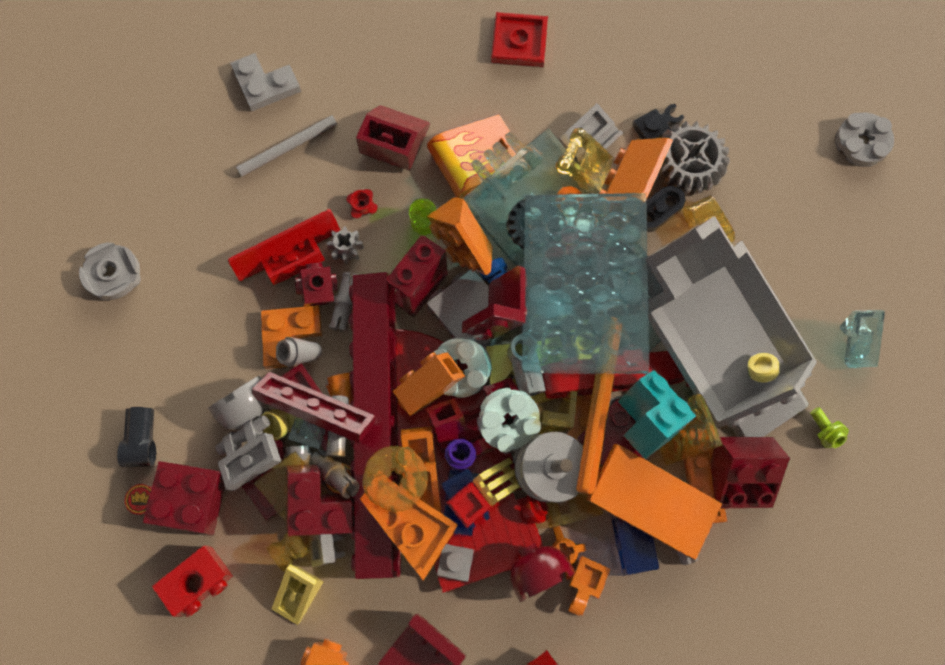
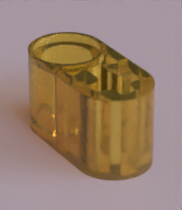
(704, 210)

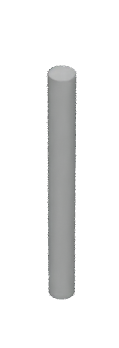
(286, 145)

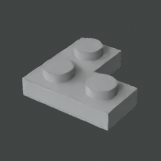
(263, 88)

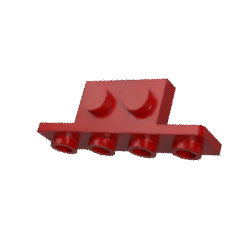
(287, 251)

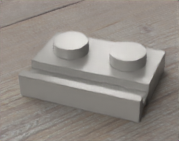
(597, 125)

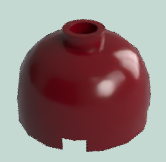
(538, 570)

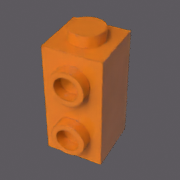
(428, 383)

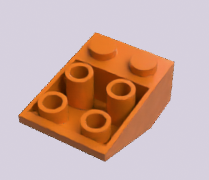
(462, 236)

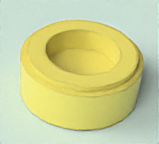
(763, 367)

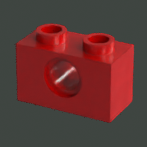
(175, 588)

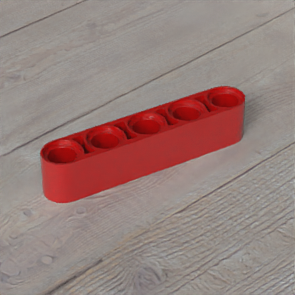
(560, 384)

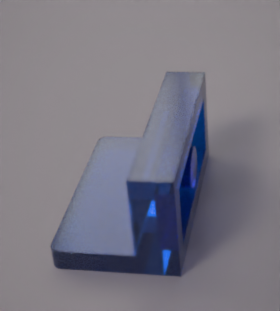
(634, 548)

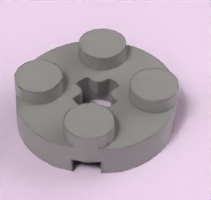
(873, 127)
(124, 278)

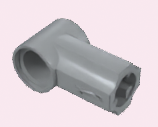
(527, 382)

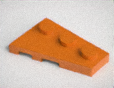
(416, 532)

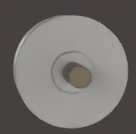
(549, 467)

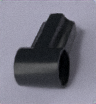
(138, 446)

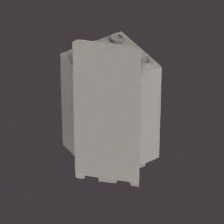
(714, 317)

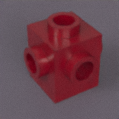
(316, 295)

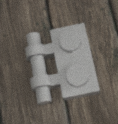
(251, 459)

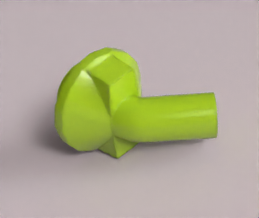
(833, 434)

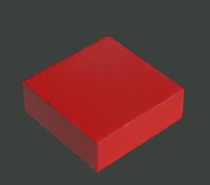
(468, 504)

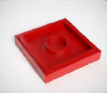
(519, 39)

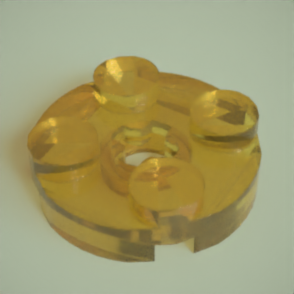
(386, 494)

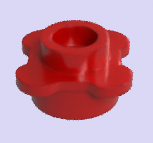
(361, 196)

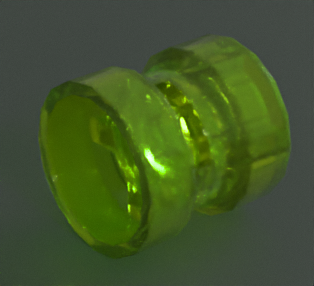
(421, 223)

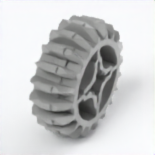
(695, 172)

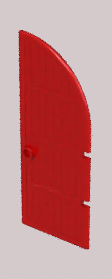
(507, 532)

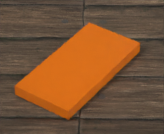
(654, 501)

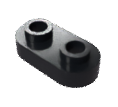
(660, 211)

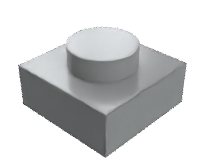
(455, 562)

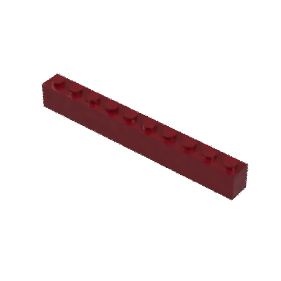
(373, 387)

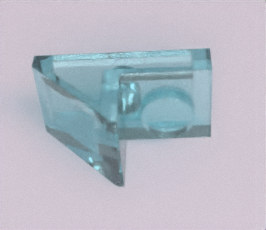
(864, 338)

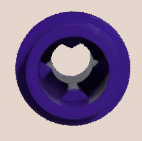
(464, 451)

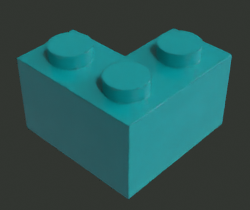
(657, 413)

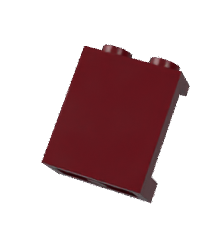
(418, 275)

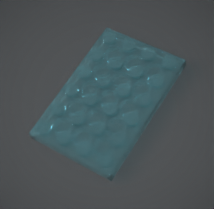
(586, 284)

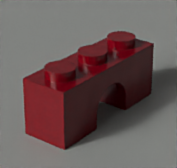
(452, 423)

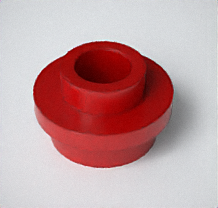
(534, 510)

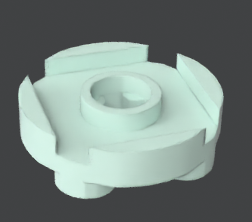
(477, 361)
(520, 431)

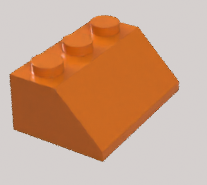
(637, 166)

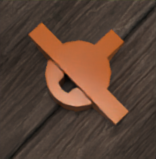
(568, 547)

